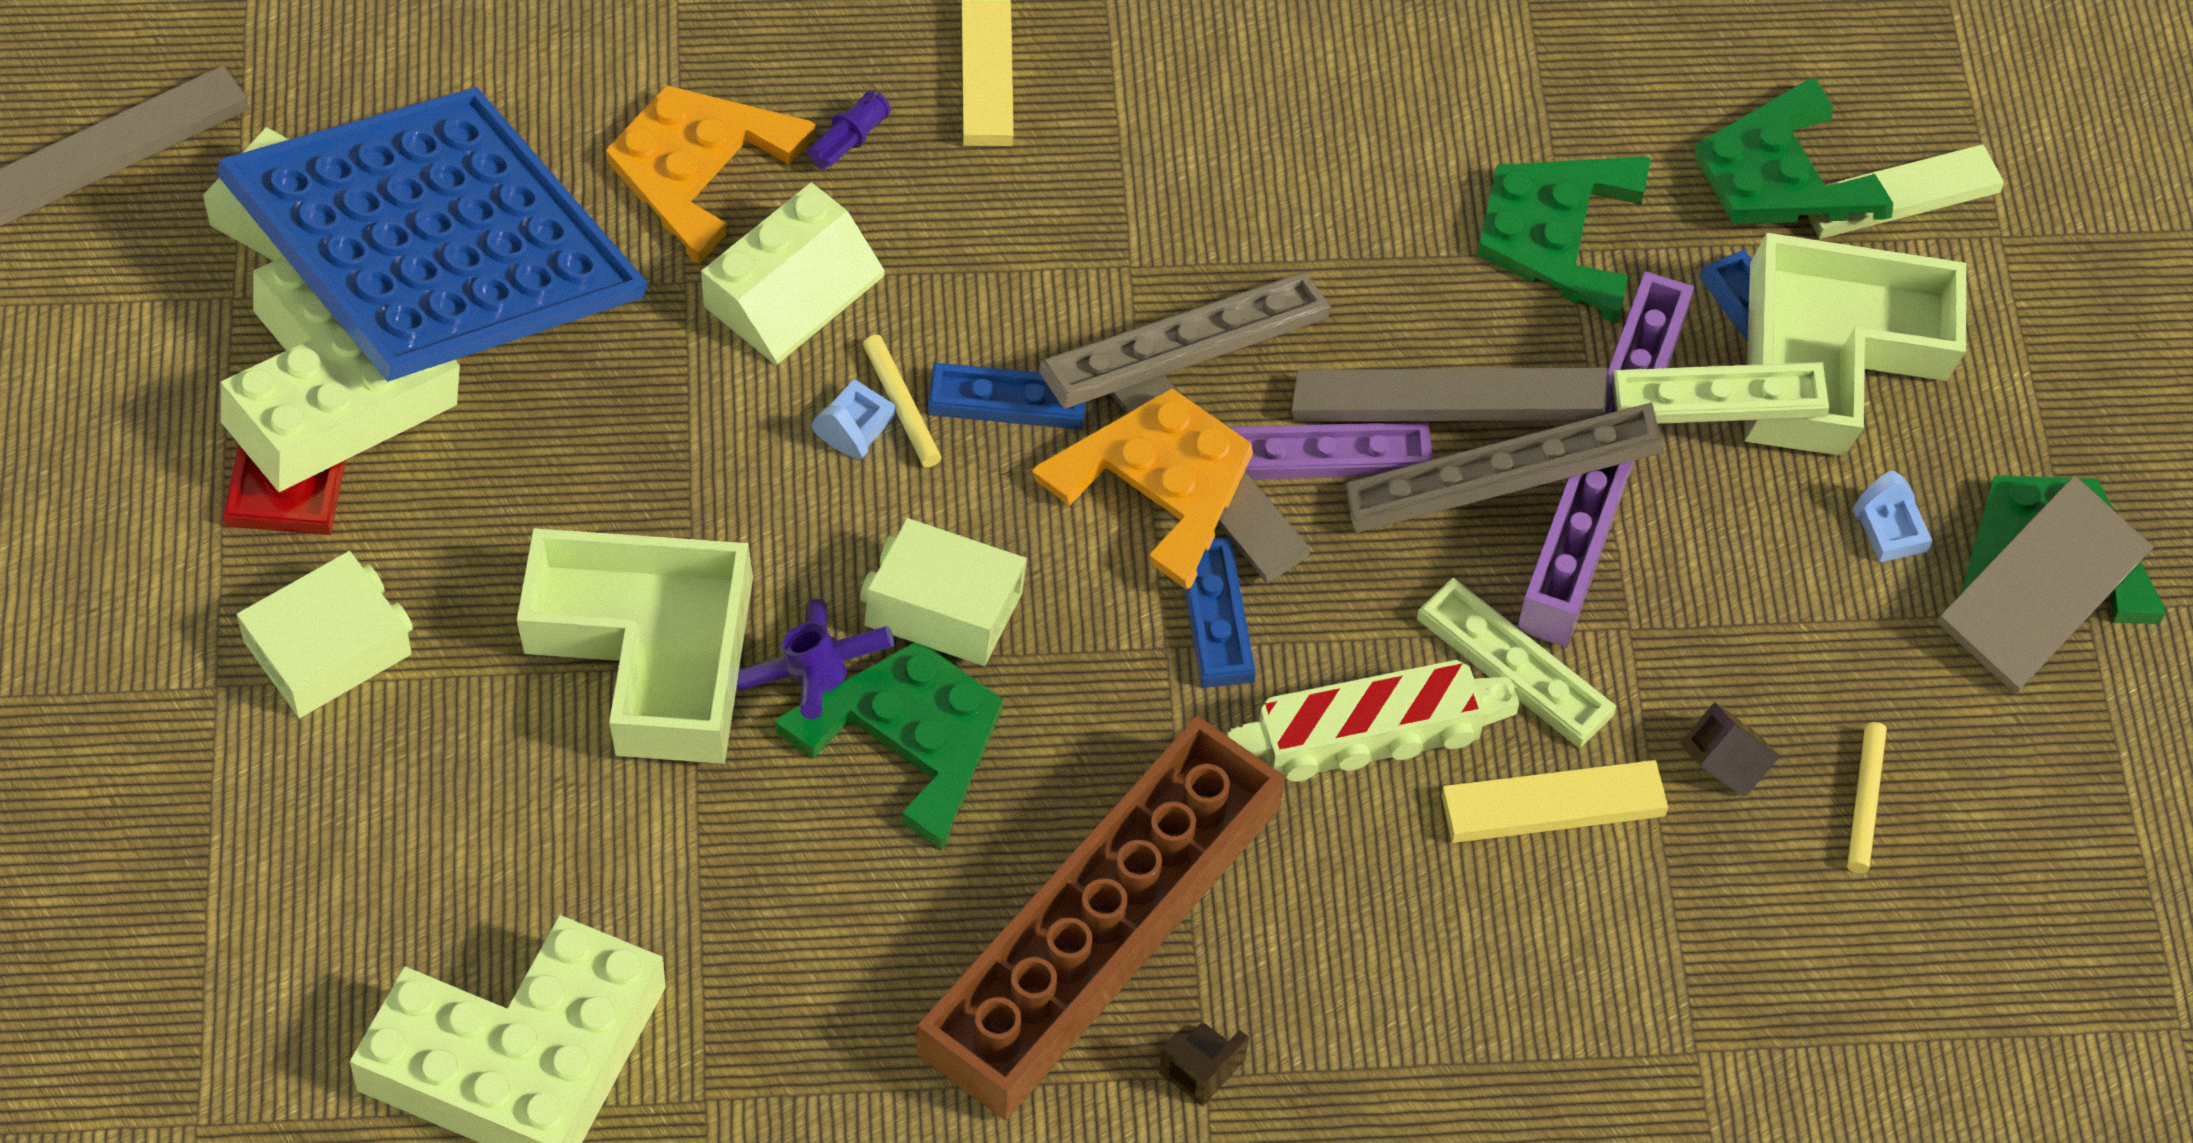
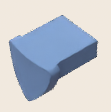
(854, 420)
(1892, 518)

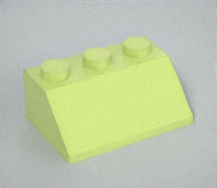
(791, 274)

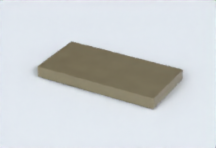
(2044, 584)

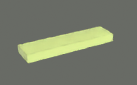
(1923, 188)
(1725, 392)
(1505, 651)

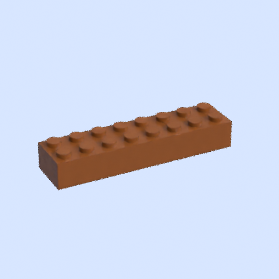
(1099, 917)

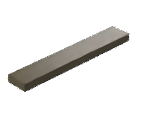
(118, 142)
(1184, 339)
(1450, 394)
(1504, 467)
(1251, 518)

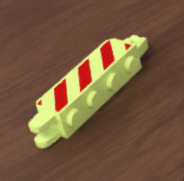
(1376, 719)

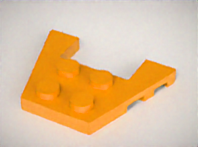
(683, 144)
(1172, 457)

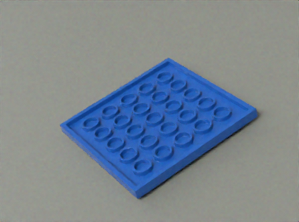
(431, 232)

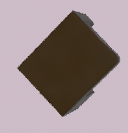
(1729, 749)
(1202, 1061)

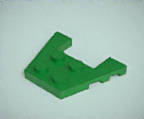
(1768, 177)
(1539, 221)
(2009, 509)
(920, 712)

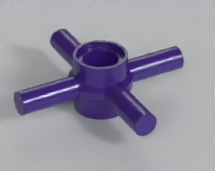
(814, 658)

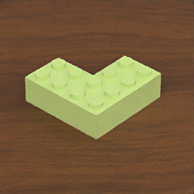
(1852, 314)
(323, 392)
(663, 611)
(518, 1069)

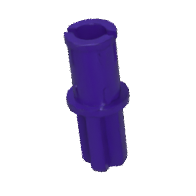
(849, 129)

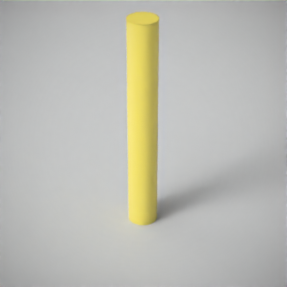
(902, 399)
(1867, 798)

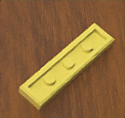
(987, 73)
(1554, 801)

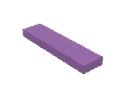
(1335, 449)

